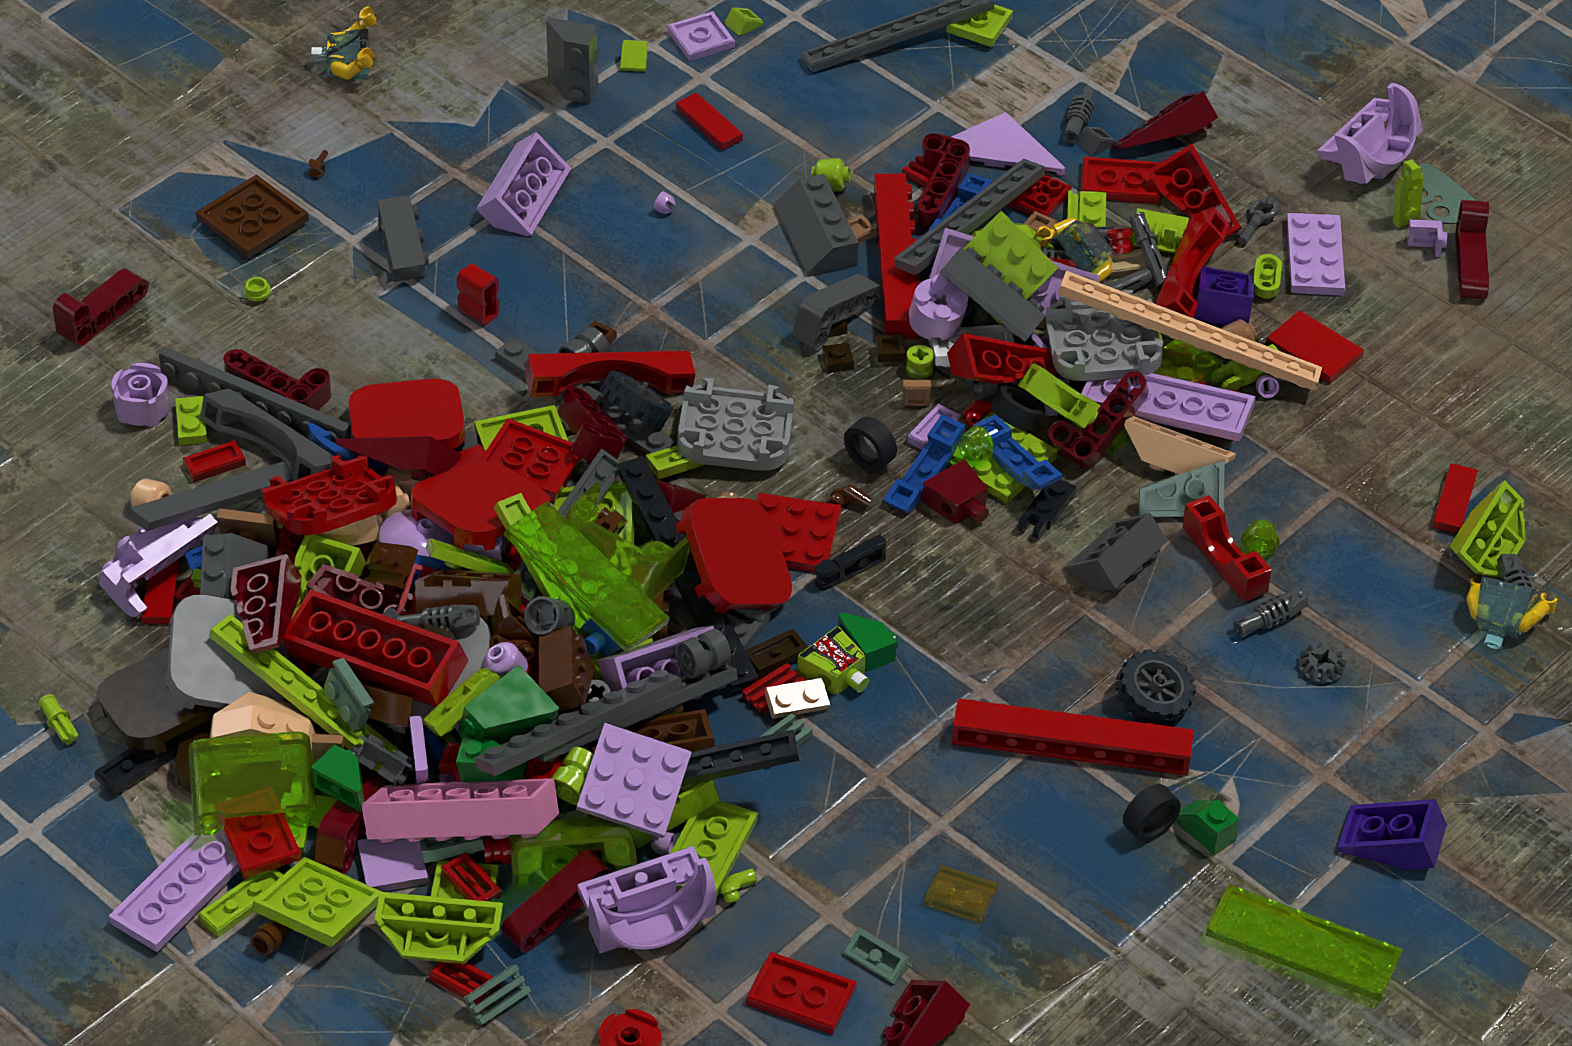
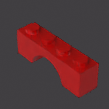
(1208, 529)

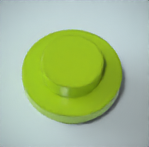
(257, 289)

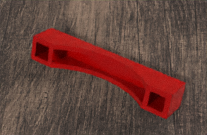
(1198, 242)
(554, 372)

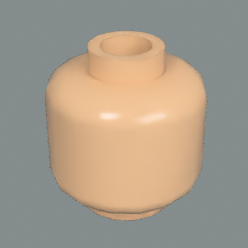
(147, 491)

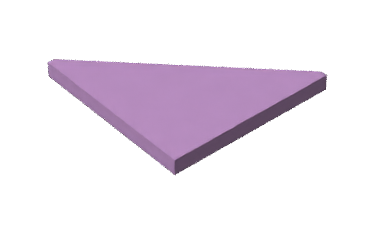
(1005, 142)

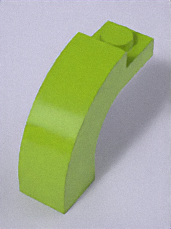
(1059, 396)

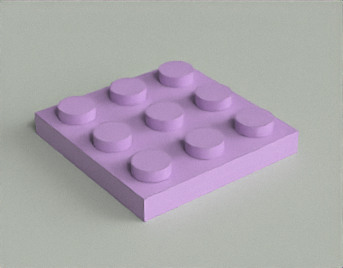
(633, 780)

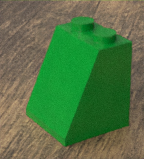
(507, 709)

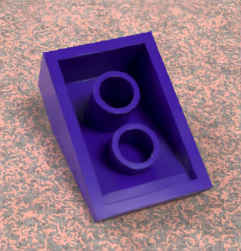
(1224, 296)
(1395, 833)

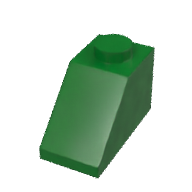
(871, 638)
(466, 763)
(340, 776)
(1209, 824)

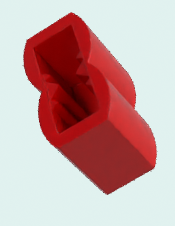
(478, 294)

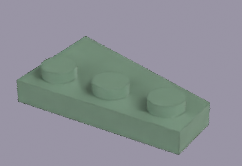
(1171, 494)

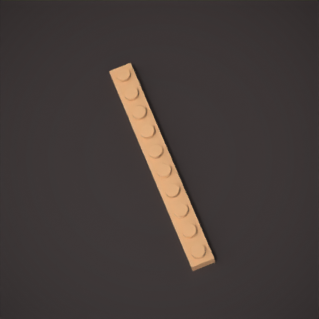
(1190, 330)

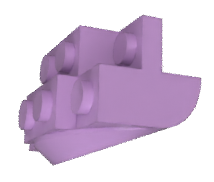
(1365, 145)
(147, 555)
(646, 902)

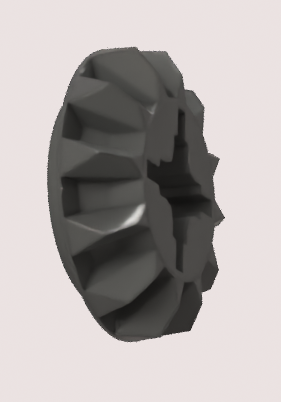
(1329, 670)

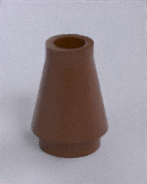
(269, 937)

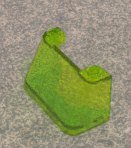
(251, 778)
(577, 833)

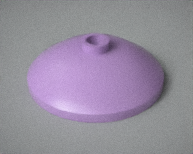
(405, 530)

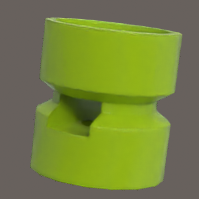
(572, 775)

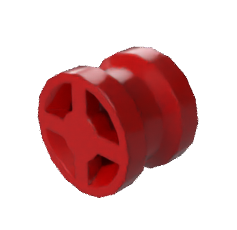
(1120, 240)
(496, 850)

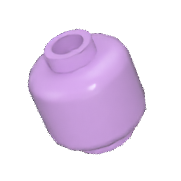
(504, 658)

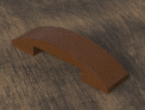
(389, 705)

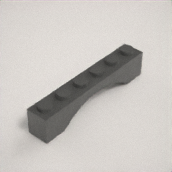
(235, 415)

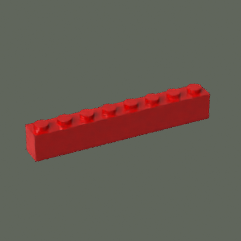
(893, 237)
(1072, 736)

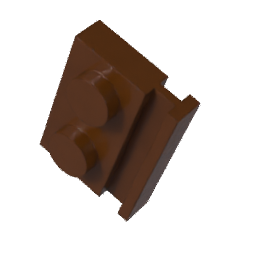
(391, 564)

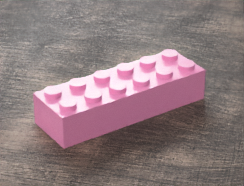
(460, 810)

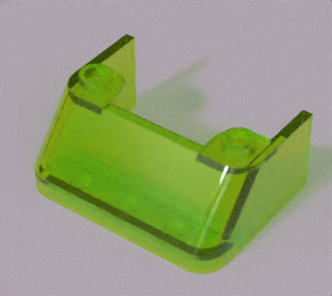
(648, 568)

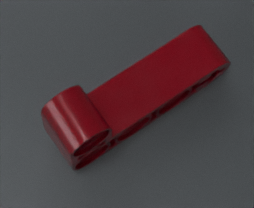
(951, 164)
(1472, 249)
(87, 318)
(310, 390)
(1113, 421)
(590, 425)
(343, 826)
(552, 902)

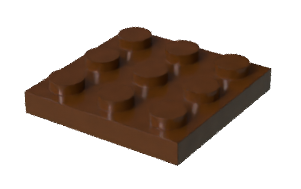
(252, 216)

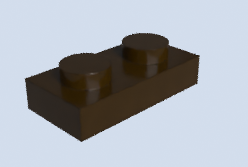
(776, 652)

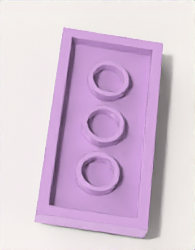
(1315, 254)

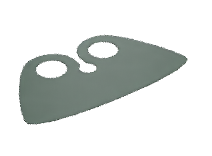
(1441, 185)

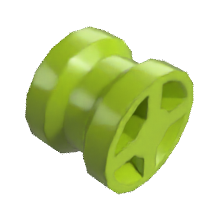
(919, 362)

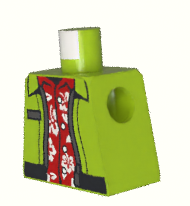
(835, 661)

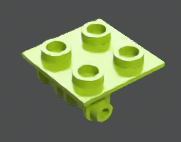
(1167, 228)

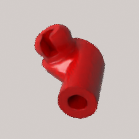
(975, 411)

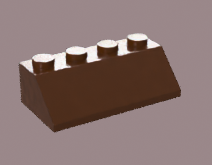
(683, 730)

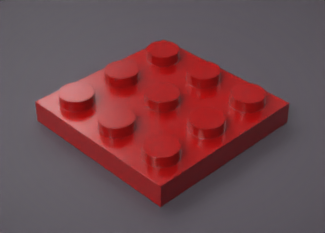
(533, 455)
(803, 528)

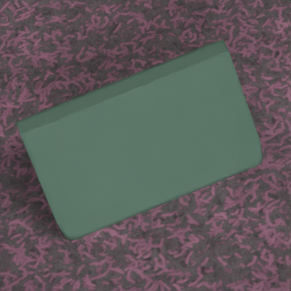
(877, 956)

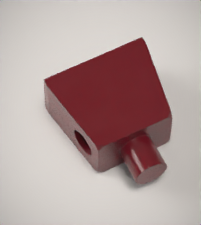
(956, 494)

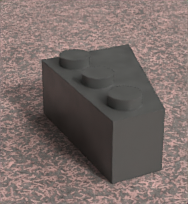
(402, 238)

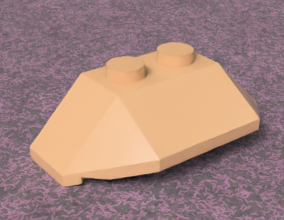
(1171, 449)
(260, 715)

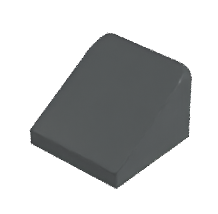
(1094, 140)

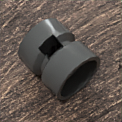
(587, 341)
(548, 615)
(703, 653)

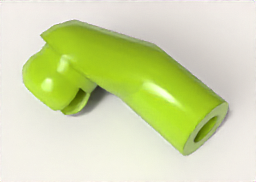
(737, 881)

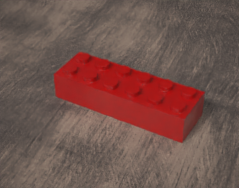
(375, 648)

